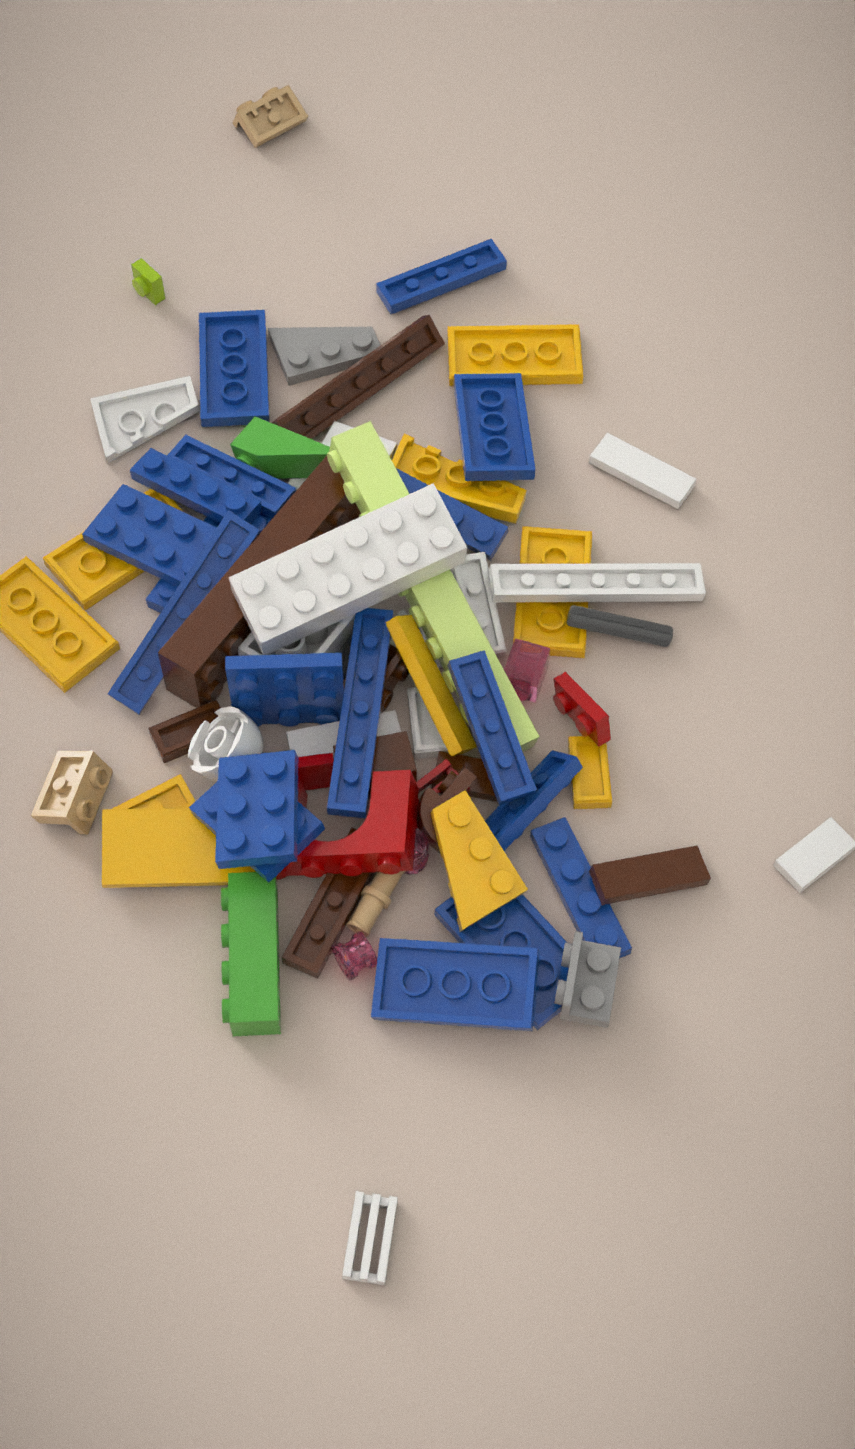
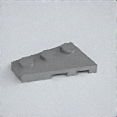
(320, 351)

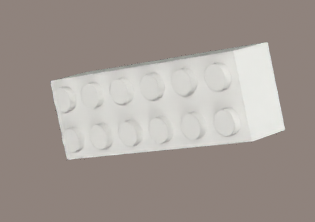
(348, 569)

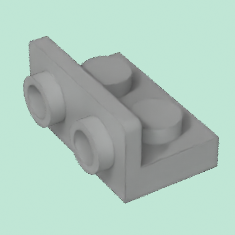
(590, 981)

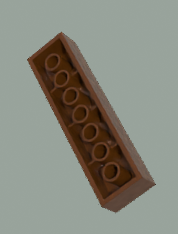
(216, 628)

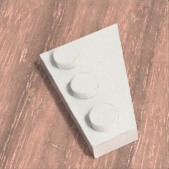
(142, 413)

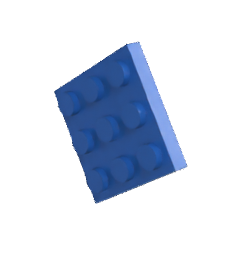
(287, 687)

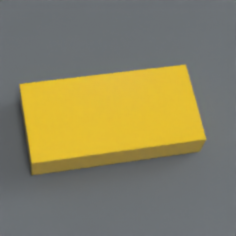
(592, 783)

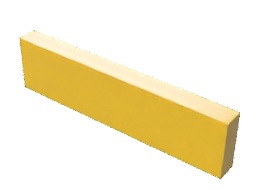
(430, 684)

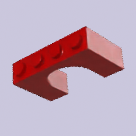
(379, 845)

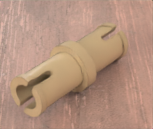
(374, 900)

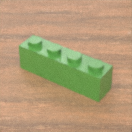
(253, 955)

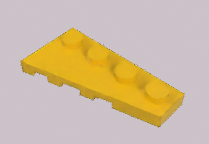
(493, 498)

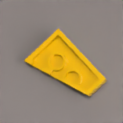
(474, 861)

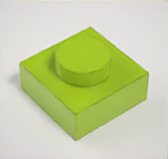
(147, 282)

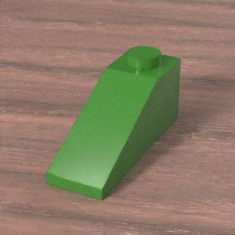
(277, 450)

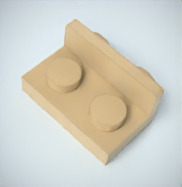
(270, 116)
(73, 790)

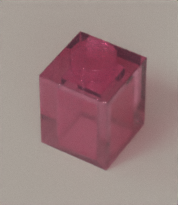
(527, 668)

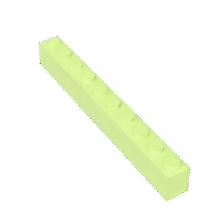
(437, 602)

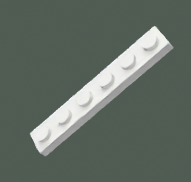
(596, 582)

